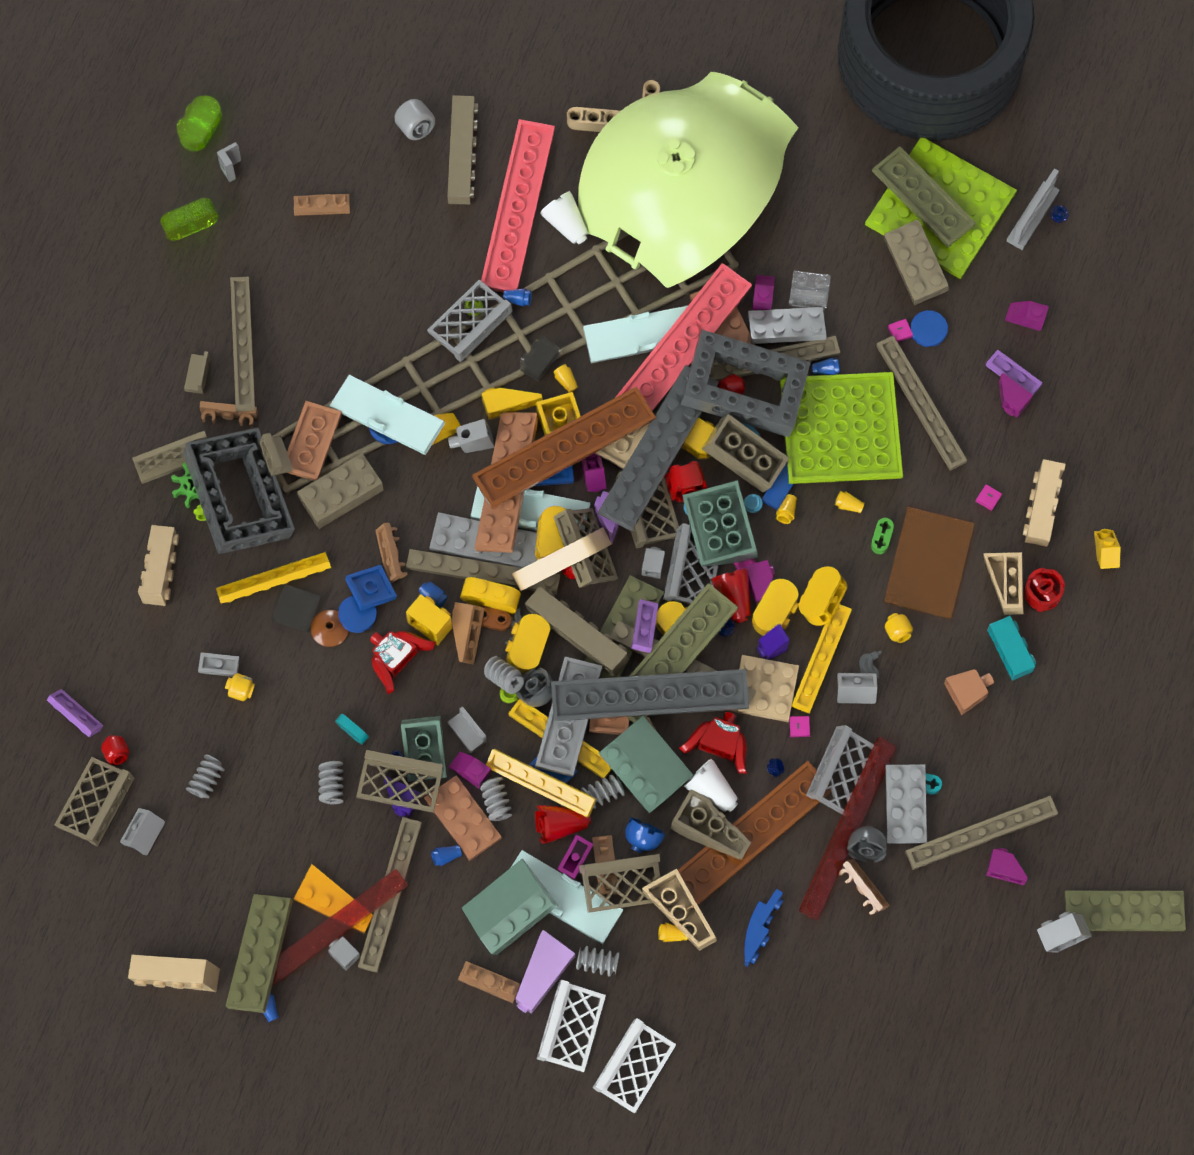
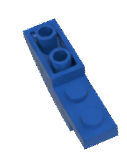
(756, 933)

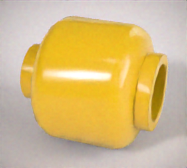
(898, 628)
(240, 687)

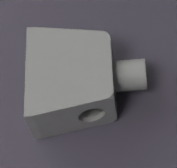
(473, 437)

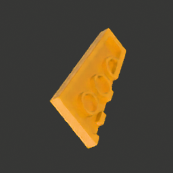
(326, 897)

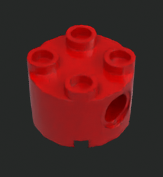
(685, 480)
(1044, 589)

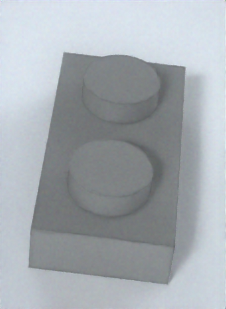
(218, 664)

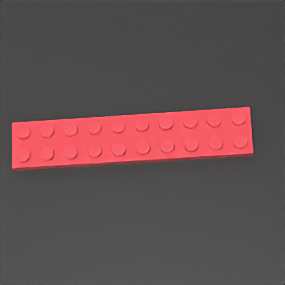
(517, 206)
(677, 347)

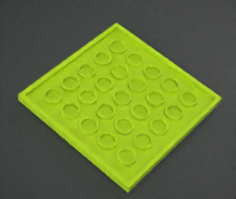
(971, 188)
(845, 430)

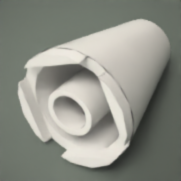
(566, 218)
(713, 785)

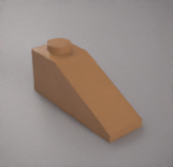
(466, 629)

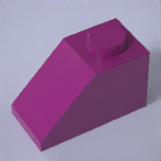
(763, 292)
(1027, 314)
(1013, 396)
(594, 473)
(759, 579)
(470, 769)
(575, 856)
(1005, 867)

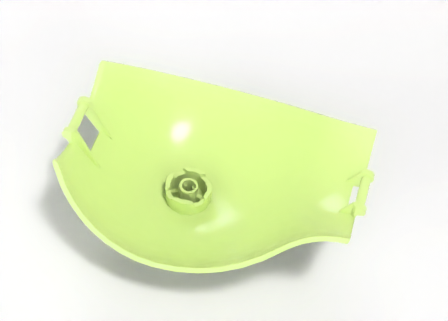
(684, 174)

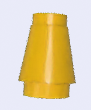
(565, 378)
(848, 502)
(787, 509)
(669, 933)

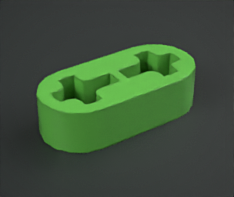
(886, 537)

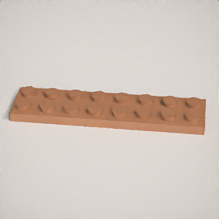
(500, 524)

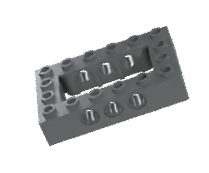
(745, 409)
(276, 520)

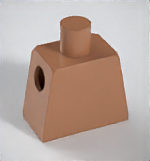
(968, 689)

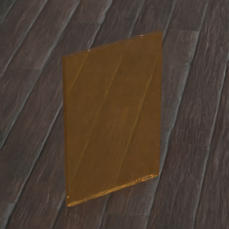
(929, 562)

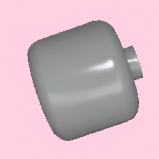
(414, 119)

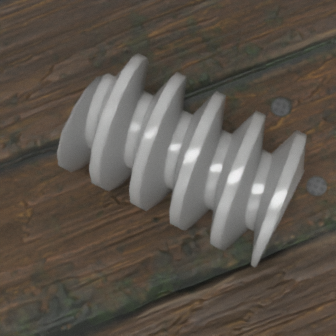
(503, 675)
(205, 777)
(329, 782)
(604, 791)
(494, 799)
(596, 961)

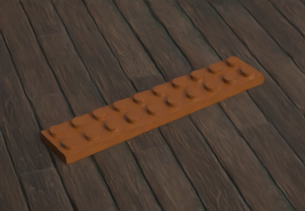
(563, 447)
(760, 825)

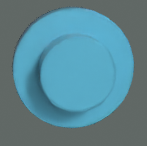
(753, 503)

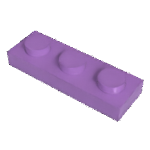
(1001, 364)
(644, 626)
(75, 713)

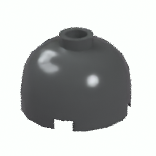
(536, 688)
(867, 844)

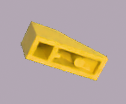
(507, 400)

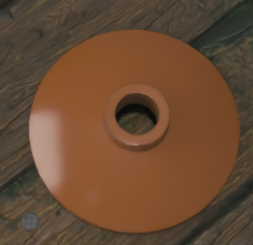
(325, 636)

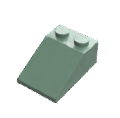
(424, 742)

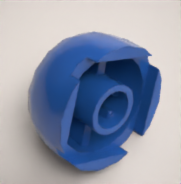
(643, 835)

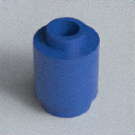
(434, 592)

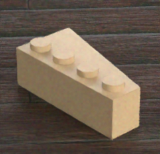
(1044, 503)
(158, 565)
(679, 906)
(174, 972)

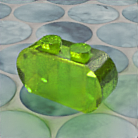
(199, 123)
(189, 219)

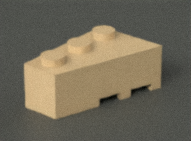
(1007, 578)

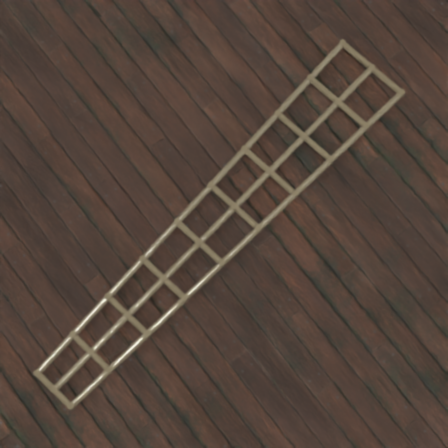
(519, 334)

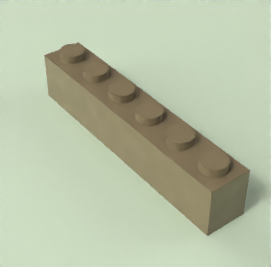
(461, 150)
(577, 631)

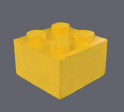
(557, 412)
(429, 619)

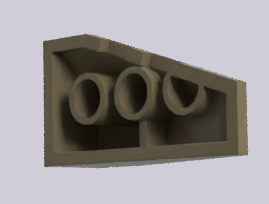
(706, 825)

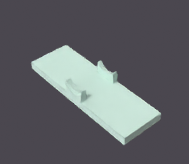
(629, 335)
(387, 414)
(532, 507)
(572, 901)

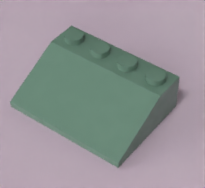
(720, 525)
(645, 764)
(509, 907)

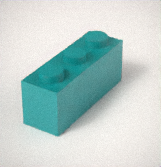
(1011, 647)

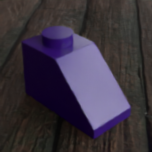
(773, 643)
(406, 797)

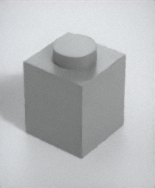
(653, 562)
(343, 952)

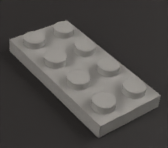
(787, 325)
(906, 804)

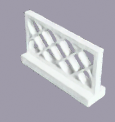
(554, 1021)
(619, 1056)

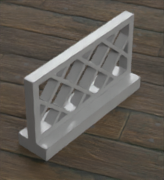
(1034, 212)
(483, 328)
(677, 567)
(831, 760)

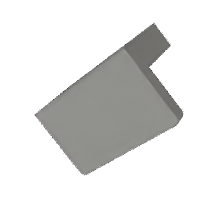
(227, 158)
(857, 688)
(467, 730)
(142, 831)

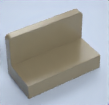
(197, 373)
(275, 454)

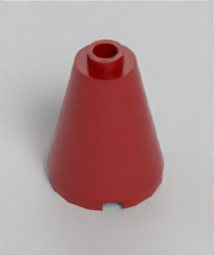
(736, 589)
(558, 822)

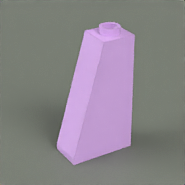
(544, 969)

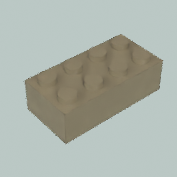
(916, 262)
(745, 453)
(340, 491)

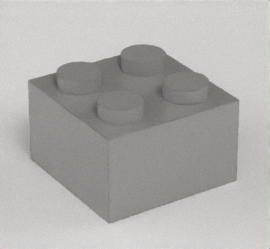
(1063, 932)

